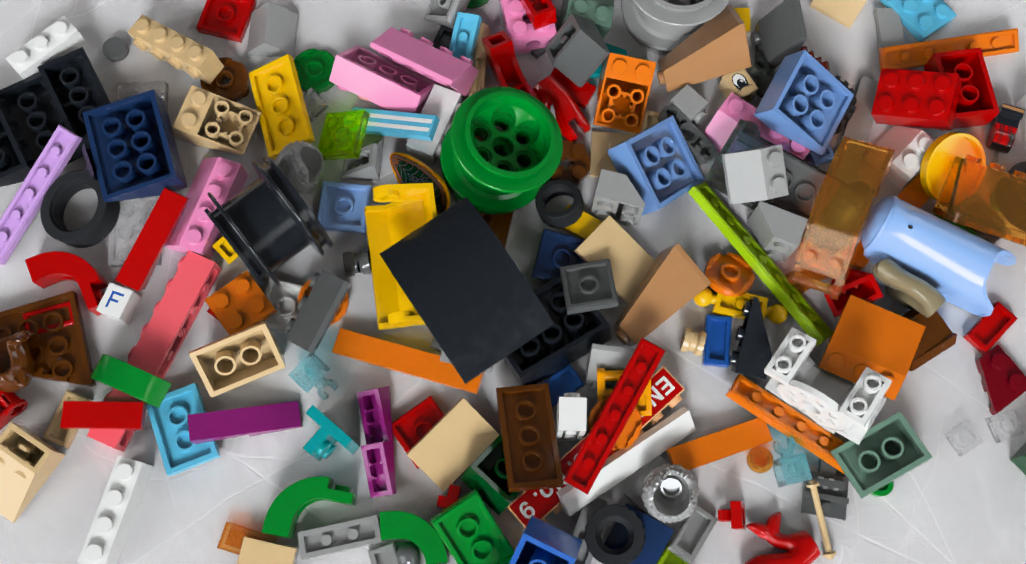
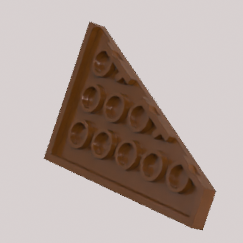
(60, 352)

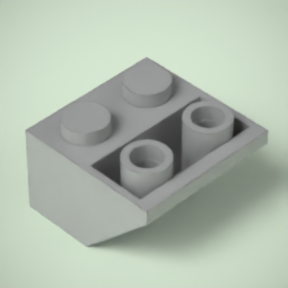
(617, 198)

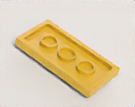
(281, 103)

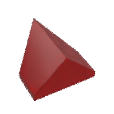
(857, 284)

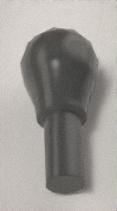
(408, 553)

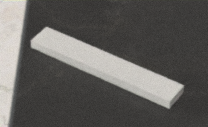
(630, 459)

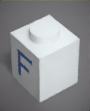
(119, 303)

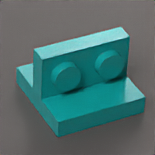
(323, 441)

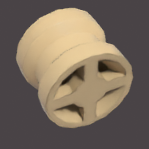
(693, 341)

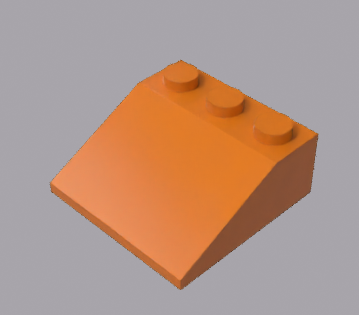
(871, 339)

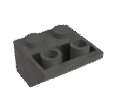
(577, 49)

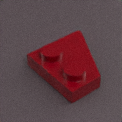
(1000, 378)

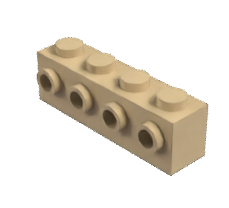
(175, 49)

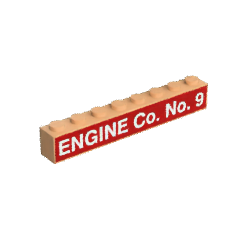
(541, 502)

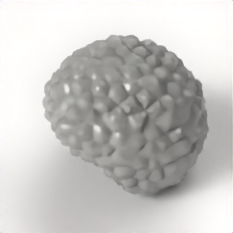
(301, 165)
(670, 493)

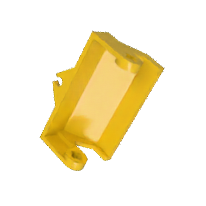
(387, 224)

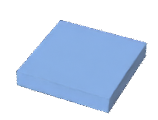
(343, 206)

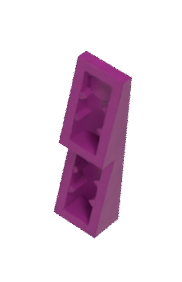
(243, 421)
(378, 450)

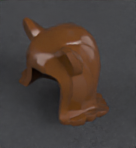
(15, 361)

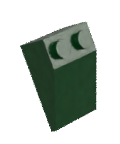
(489, 477)

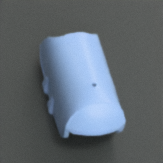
(934, 251)

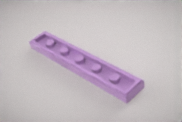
(33, 189)

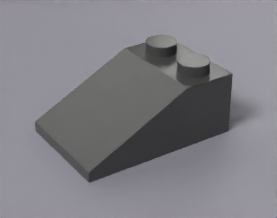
(779, 33)

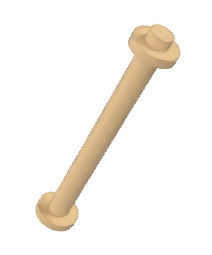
(820, 516)

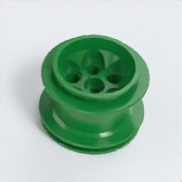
(496, 181)

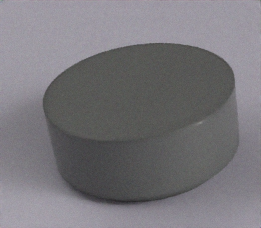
(115, 49)

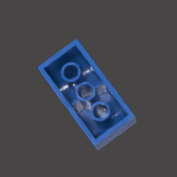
(545, 545)

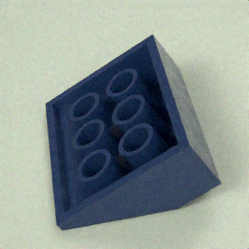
(134, 148)

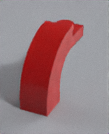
(504, 63)
(61, 266)

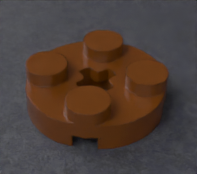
(236, 88)
(581, 163)

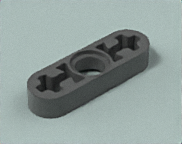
(703, 141)

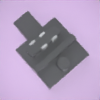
(832, 492)

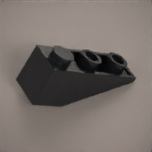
(753, 346)

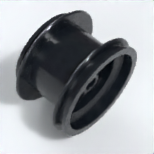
(268, 222)

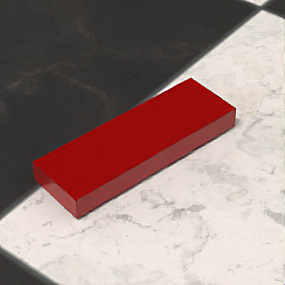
(103, 415)

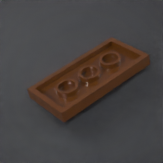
(529, 437)

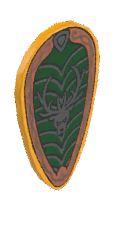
(411, 170)

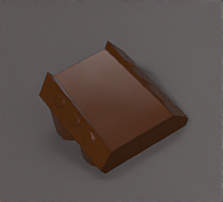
(935, 338)

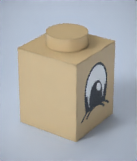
(738, 83)

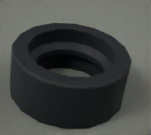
(554, 189)

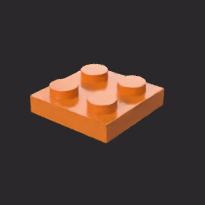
(240, 304)

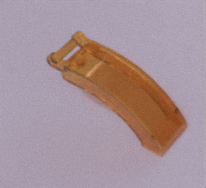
(841, 214)

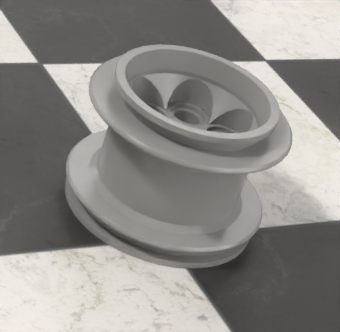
(667, 23)

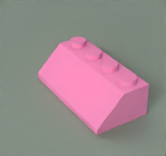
(426, 60)
(380, 81)
(728, 117)
(195, 228)

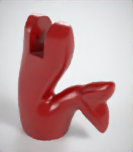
(566, 109)
(799, 546)

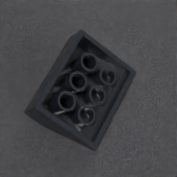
(561, 343)

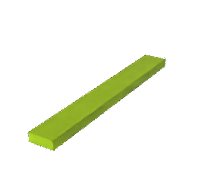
(760, 263)

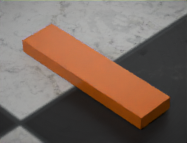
(720, 444)

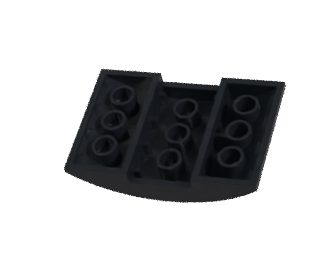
(63, 92)
(467, 289)

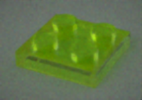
(343, 134)

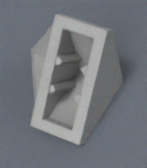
(367, 165)

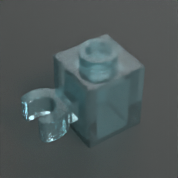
(311, 373)
(790, 468)

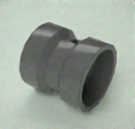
(356, 263)

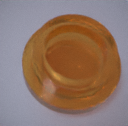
(760, 459)

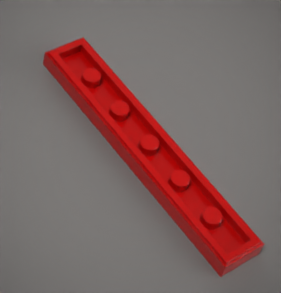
(614, 416)

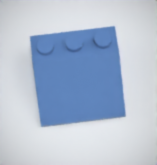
(804, 102)
(657, 164)

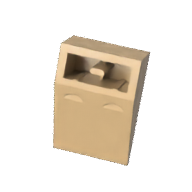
(215, 122)
(24, 468)

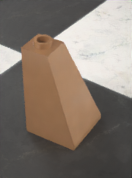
(708, 53)
(663, 291)

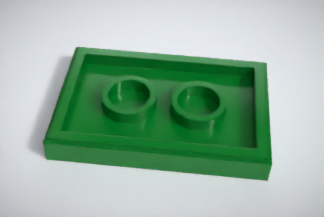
(472, 532)

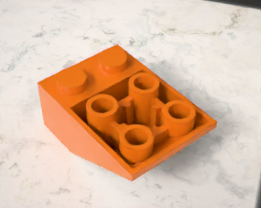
(623, 92)

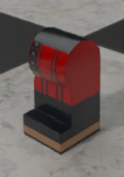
(1004, 127)

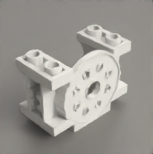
(821, 396)

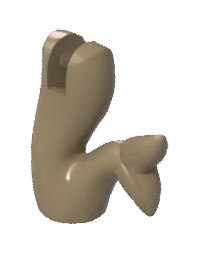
(907, 288)

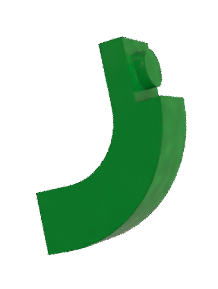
(130, 380)
(290, 503)
(407, 526)

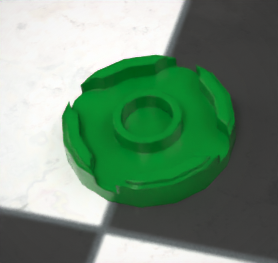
(314, 70)

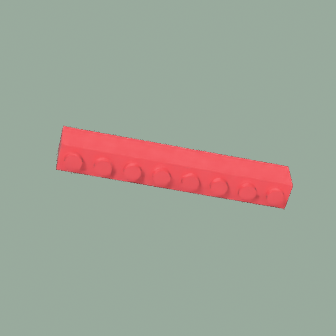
(165, 332)

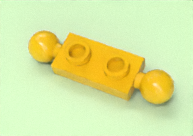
(733, 306)

